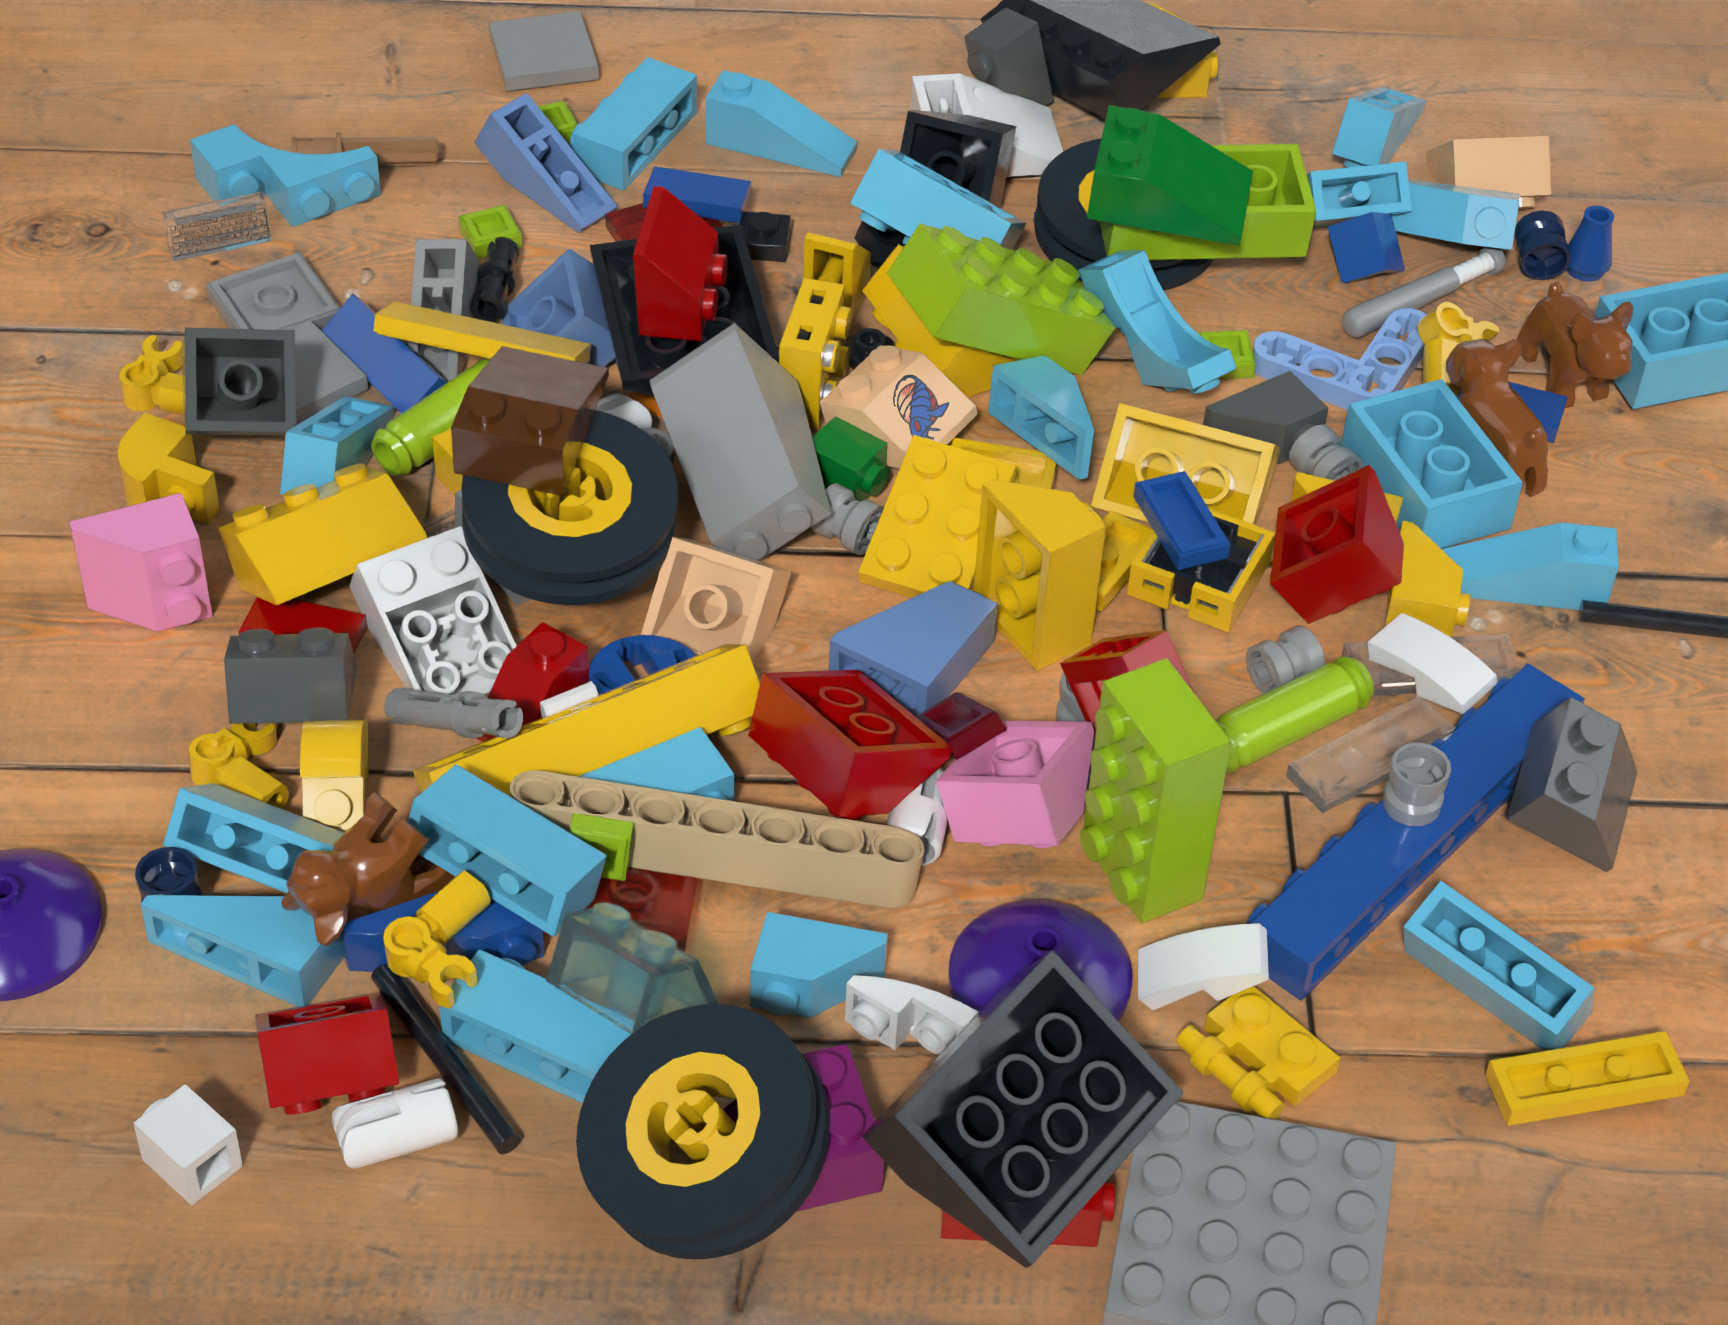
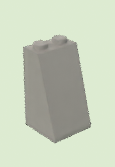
(742, 444)

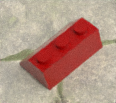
(844, 739)

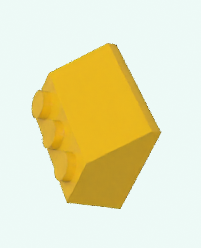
(963, 365)
(1225, 467)
(318, 534)
(1041, 566)

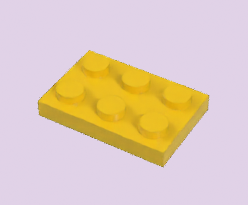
(931, 519)

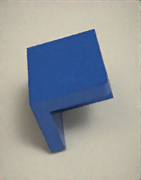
(1366, 246)

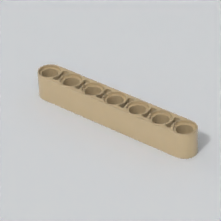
(739, 839)

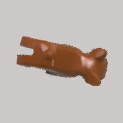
(1578, 343)
(1500, 412)
(362, 871)

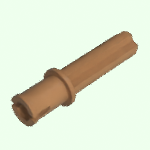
(389, 150)

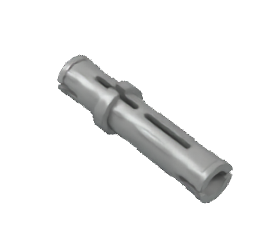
(466, 714)

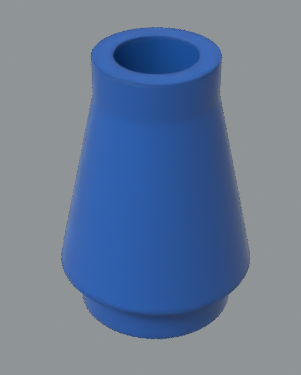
(1592, 245)

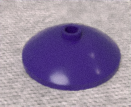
(46, 921)
(1008, 941)

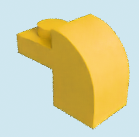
(161, 462)
(334, 771)

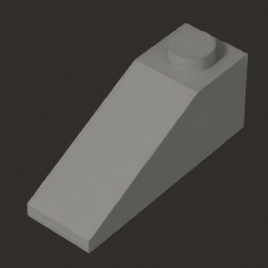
(446, 282)

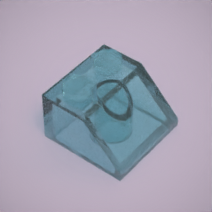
(624, 968)

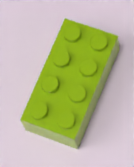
(1275, 222)
(1000, 298)
(1154, 790)

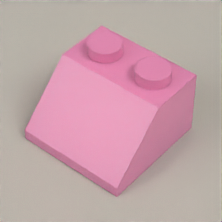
(143, 564)
(1020, 785)

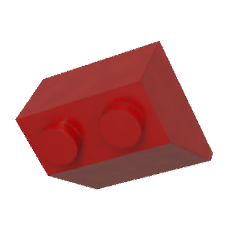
(676, 270)
(1336, 546)
(326, 1052)

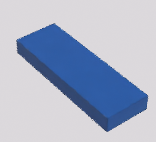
(387, 361)

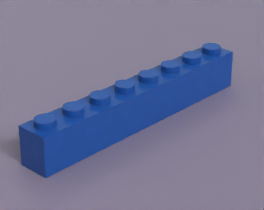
(1383, 862)

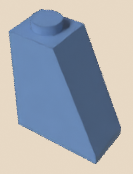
(920, 645)

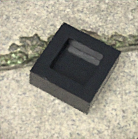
(766, 235)
(877, 242)

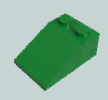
(1166, 179)

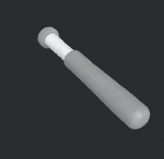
(1373, 313)

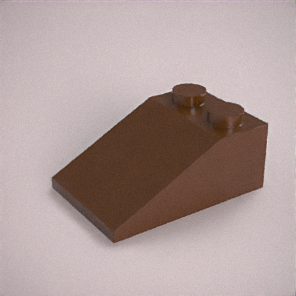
(526, 419)

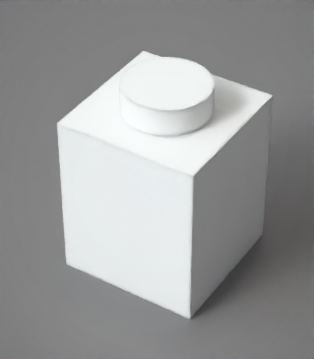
(188, 1144)

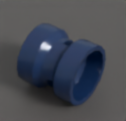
(1542, 245)
(167, 873)

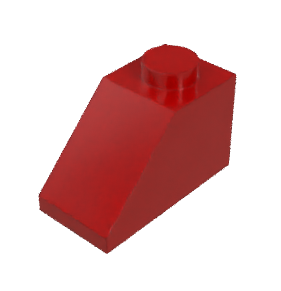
(540, 669)

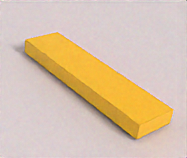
(470, 334)

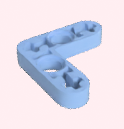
(1280, 352)

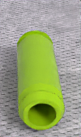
(408, 437)
(1295, 710)

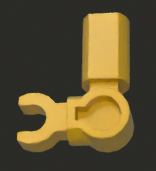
(1441, 332)
(150, 381)
(223, 761)
(416, 943)

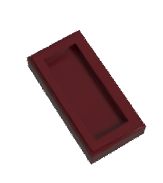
(962, 723)

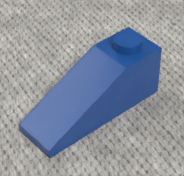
(492, 931)

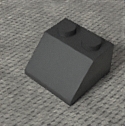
(239, 381)
(289, 676)
(1576, 783)

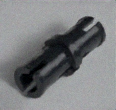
(496, 279)

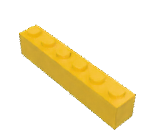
(704, 691)

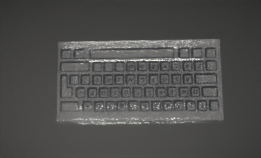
(217, 226)

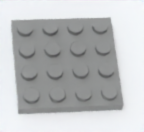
(1250, 1224)

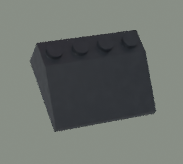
(1112, 49)
(644, 357)
(1025, 1112)

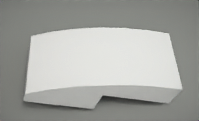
(1440, 665)
(1209, 959)
(896, 1009)

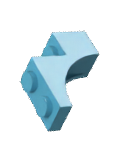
(296, 183)
(1159, 339)

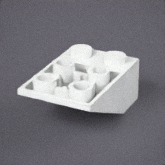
(1035, 136)
(434, 615)

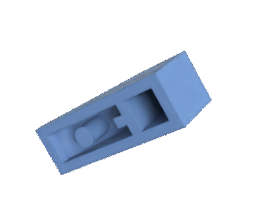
(542, 164)

